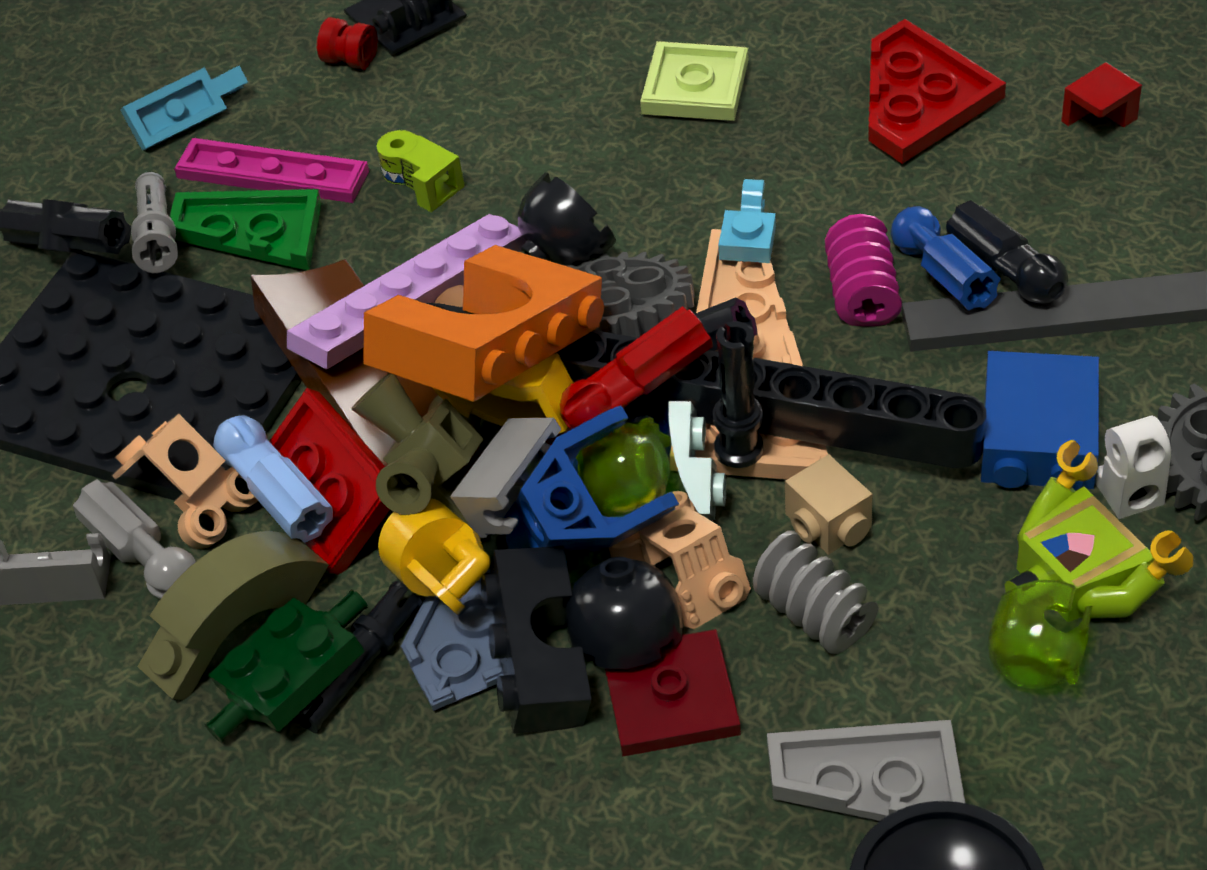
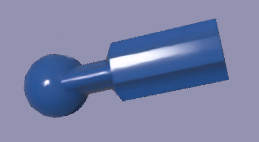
(945, 258)

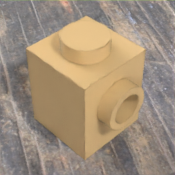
(828, 505)

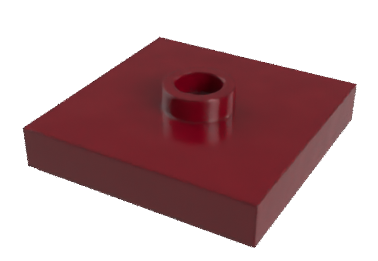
(674, 699)

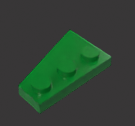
(252, 224)

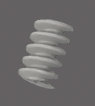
(813, 593)

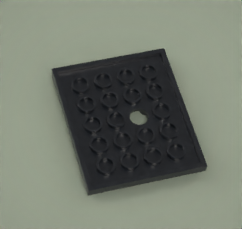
(113, 322)

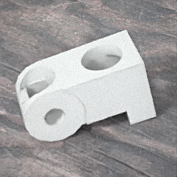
(1135, 459)

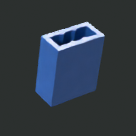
(1034, 409)

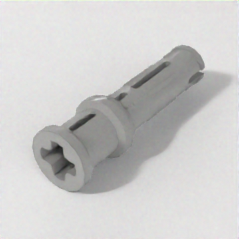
(153, 225)

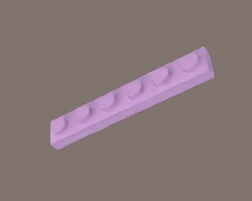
(340, 327)

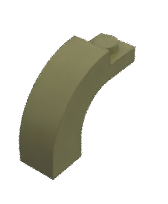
(220, 593)

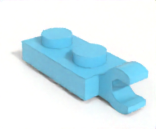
(180, 105)

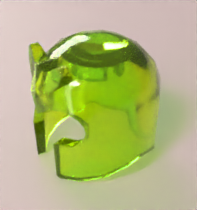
(626, 468)
(1027, 646)

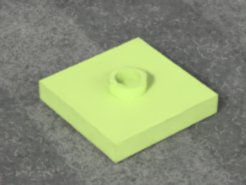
(694, 81)

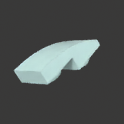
(698, 475)

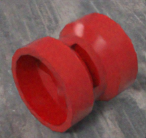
(347, 43)

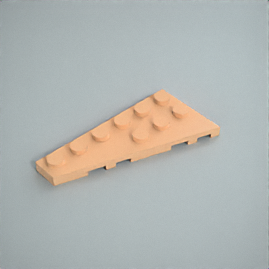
(757, 287)

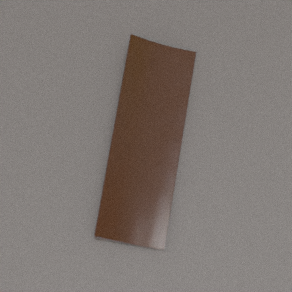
(294, 297)

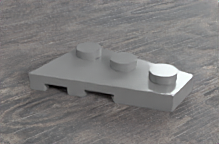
(866, 767)

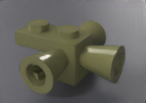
(426, 449)

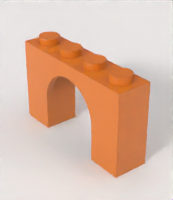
(520, 318)

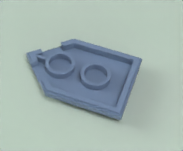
(452, 650)

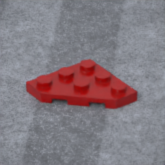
(922, 90)

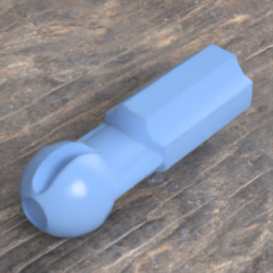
(273, 478)

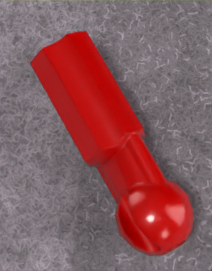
(637, 368)

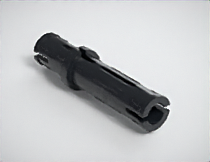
(376, 636)

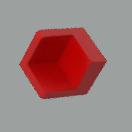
(1102, 93)

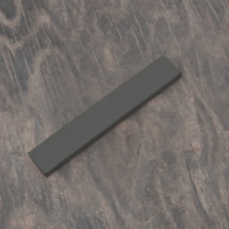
(1078, 311)

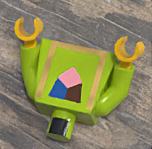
(1084, 544)

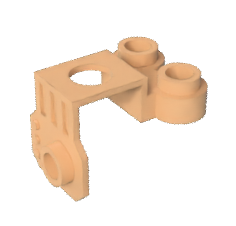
(202, 489)
(706, 572)

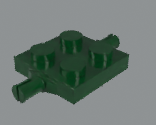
(286, 664)

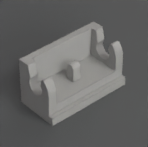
(501, 472)
(55, 574)

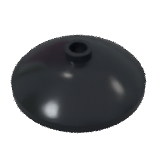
(945, 838)

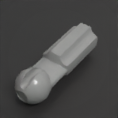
(131, 534)

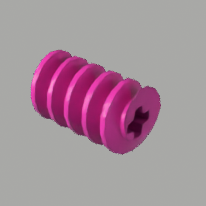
(862, 271)

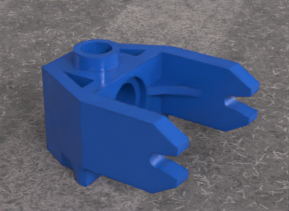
(580, 523)

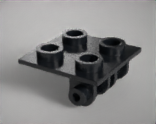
(405, 21)

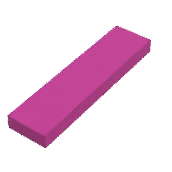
(271, 169)

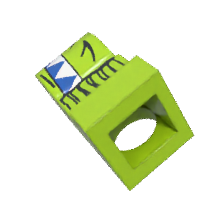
(421, 166)

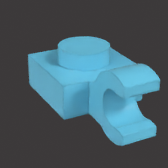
(749, 232)

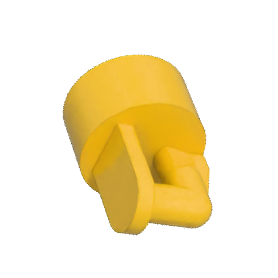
(433, 553)

